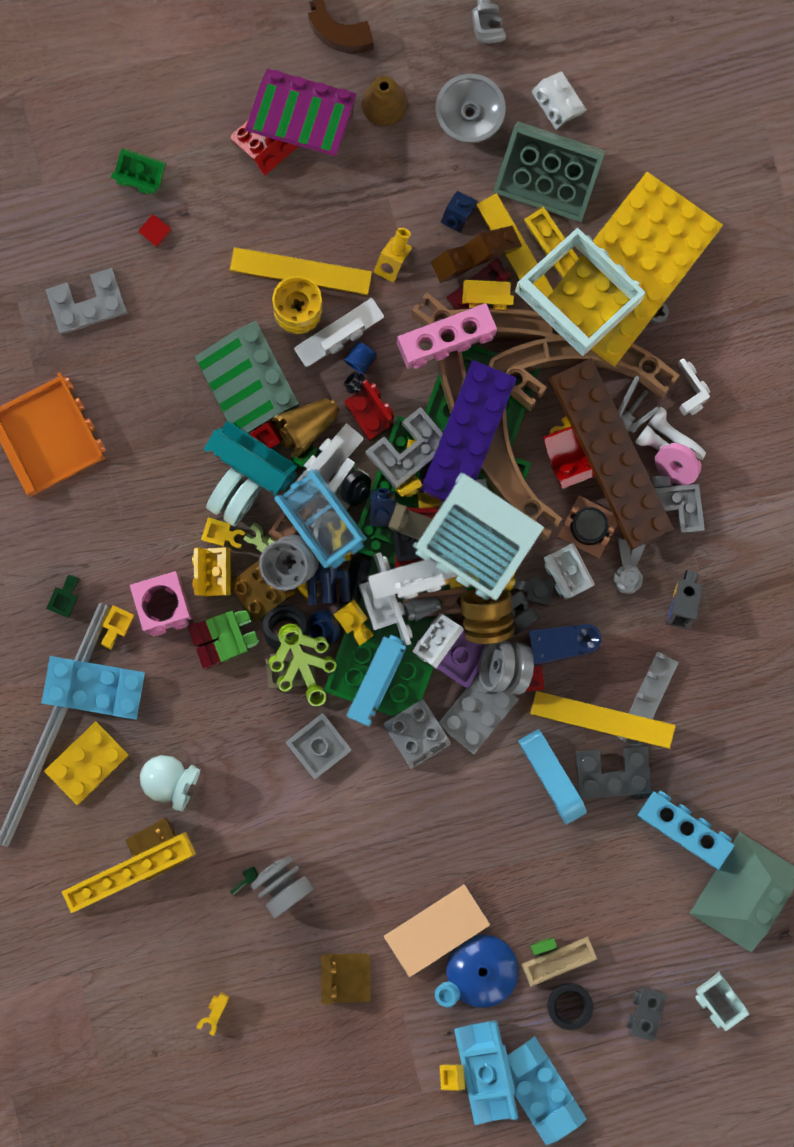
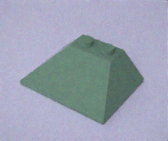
(746, 893)

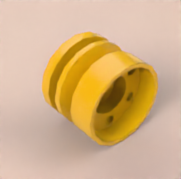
(301, 292)

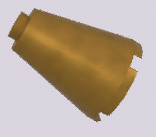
(384, 101)
(305, 424)

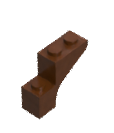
(477, 251)

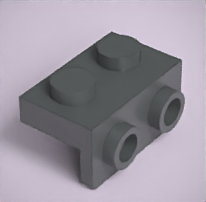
(647, 1013)

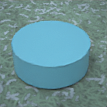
(447, 994)

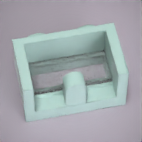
(721, 1001)

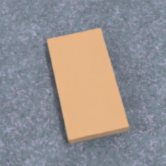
(436, 930)

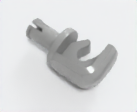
(485, 16)

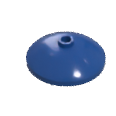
(488, 953)

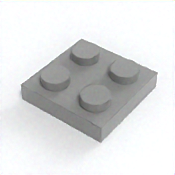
(318, 746)

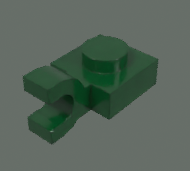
(63, 600)

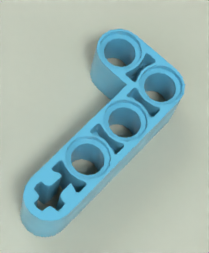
(553, 776)

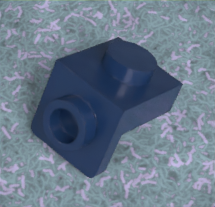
(458, 211)
(381, 507)

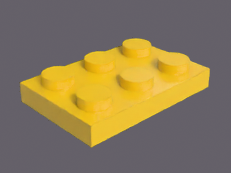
(86, 763)

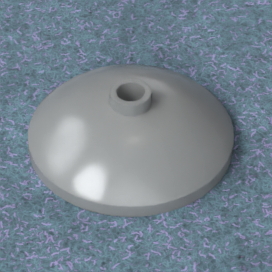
(475, 94)

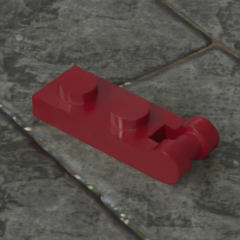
(456, 297)

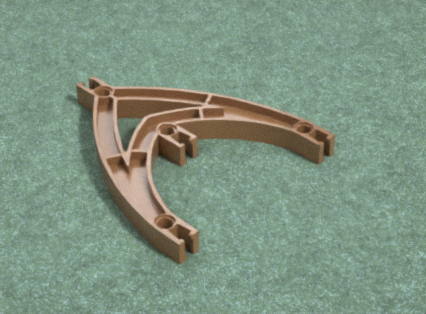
(544, 351)

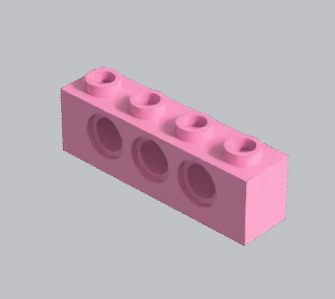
(477, 317)

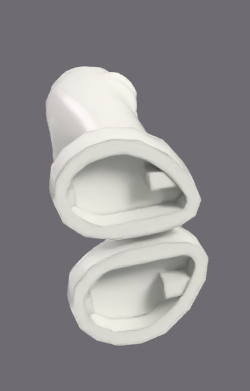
(661, 425)

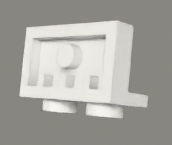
(437, 640)

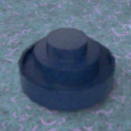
(324, 625)

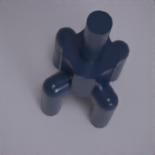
(328, 585)

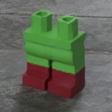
(228, 632)

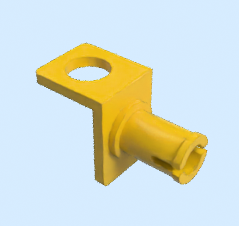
(394, 254)

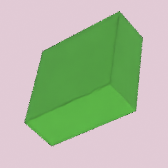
(543, 946)

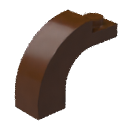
(338, 36)

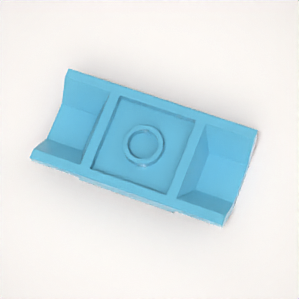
(486, 1072)
(543, 1093)

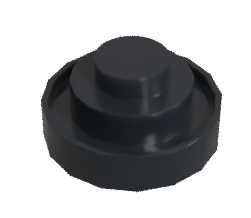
(355, 488)

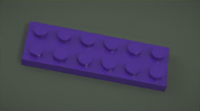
(469, 429)

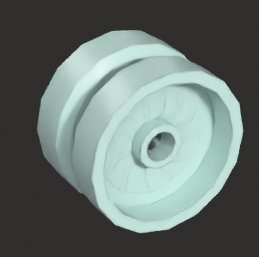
(233, 496)

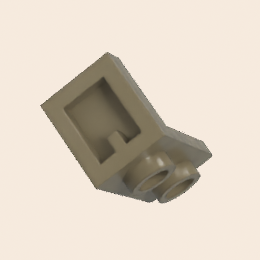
(409, 522)

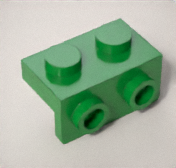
(139, 171)

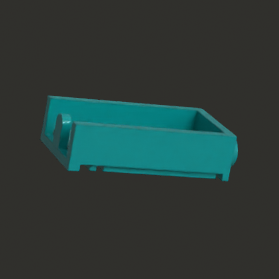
(252, 458)

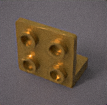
(258, 595)
(151, 837)
(345, 978)

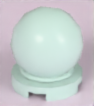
(167, 780)

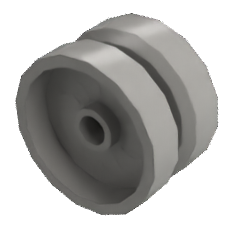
(506, 667)

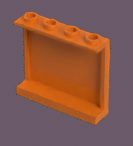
(48, 436)

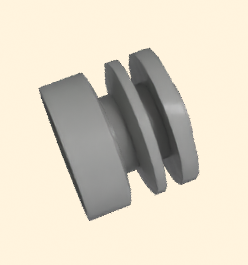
(280, 571)
(282, 886)

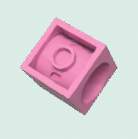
(142, 594)

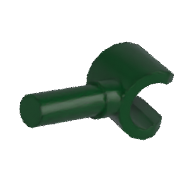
(250, 876)

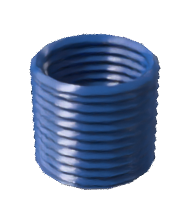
(360, 357)

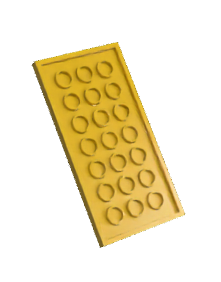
(656, 242)

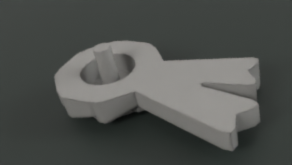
(628, 577)

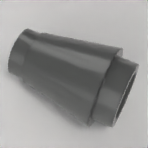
(421, 607)

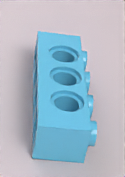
(721, 842)

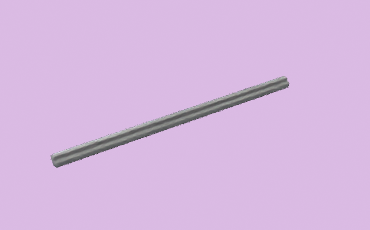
(49, 734)

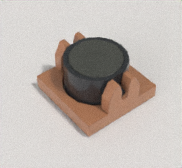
(589, 526)

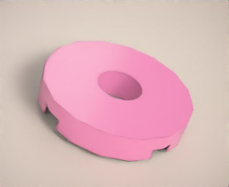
(682, 474)

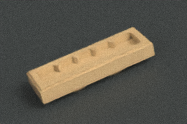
(559, 961)

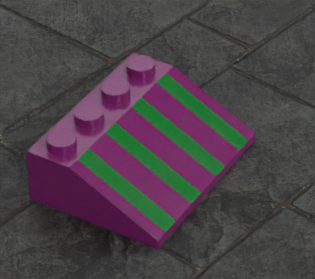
(301, 112)

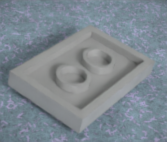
(476, 715)

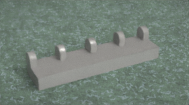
(652, 690)

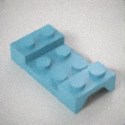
(93, 687)

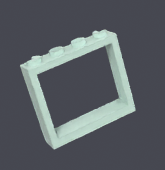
(554, 316)

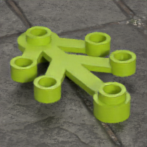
(301, 660)

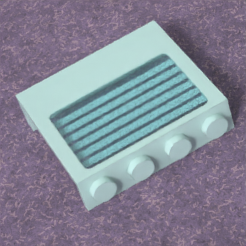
(478, 538)

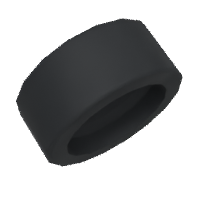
(279, 614)
(588, 1009)

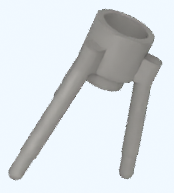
(627, 417)

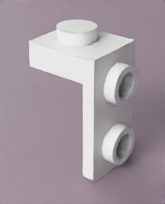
(694, 404)

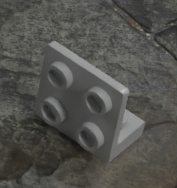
(417, 734)

